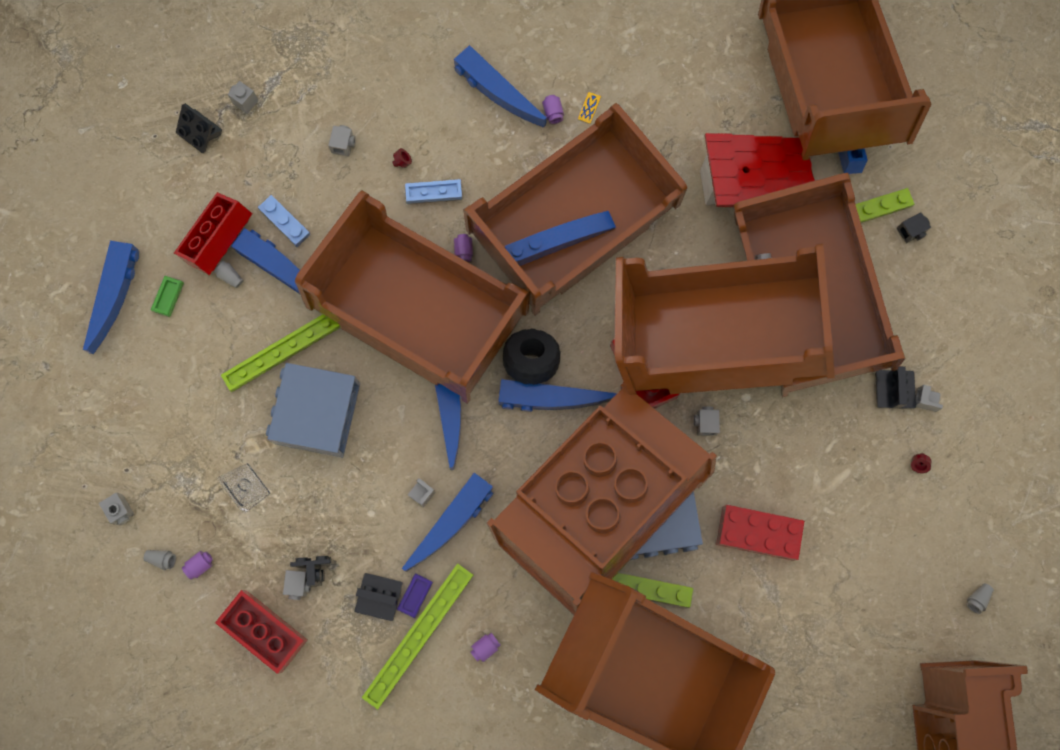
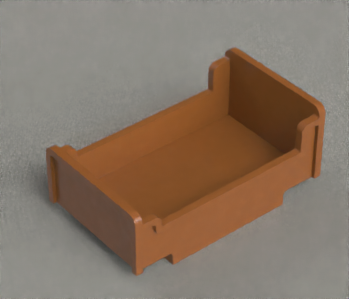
(840, 75)
(596, 172)
(827, 215)
(410, 297)
(723, 323)
(600, 497)
(654, 674)
(968, 705)

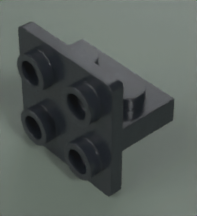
(196, 128)
(895, 389)
(315, 575)
(378, 597)

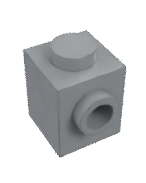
(243, 97)
(341, 140)
(707, 422)
(116, 509)
(295, 584)

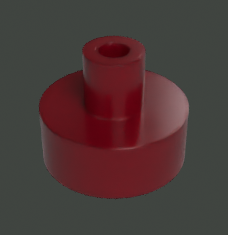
(401, 158)
(921, 463)

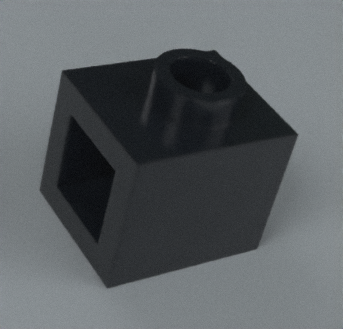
(914, 228)

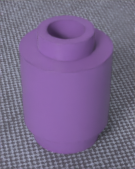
(553, 109)
(463, 247)
(197, 564)
(485, 647)

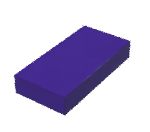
(415, 595)

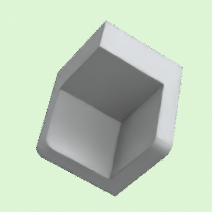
(928, 399)
(421, 492)

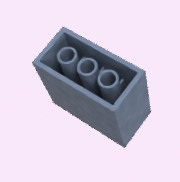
(313, 410)
(678, 532)

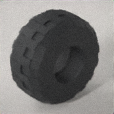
(527, 369)

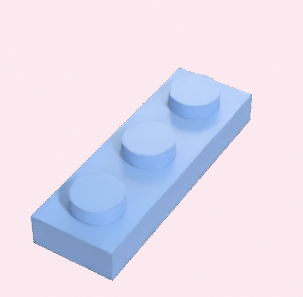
(433, 191)
(284, 221)

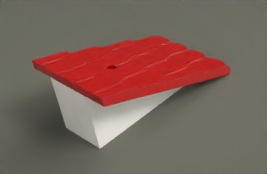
(751, 167)

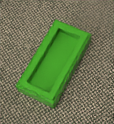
(167, 296)

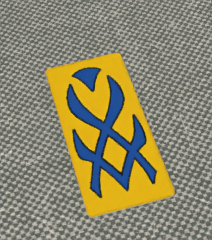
(589, 107)

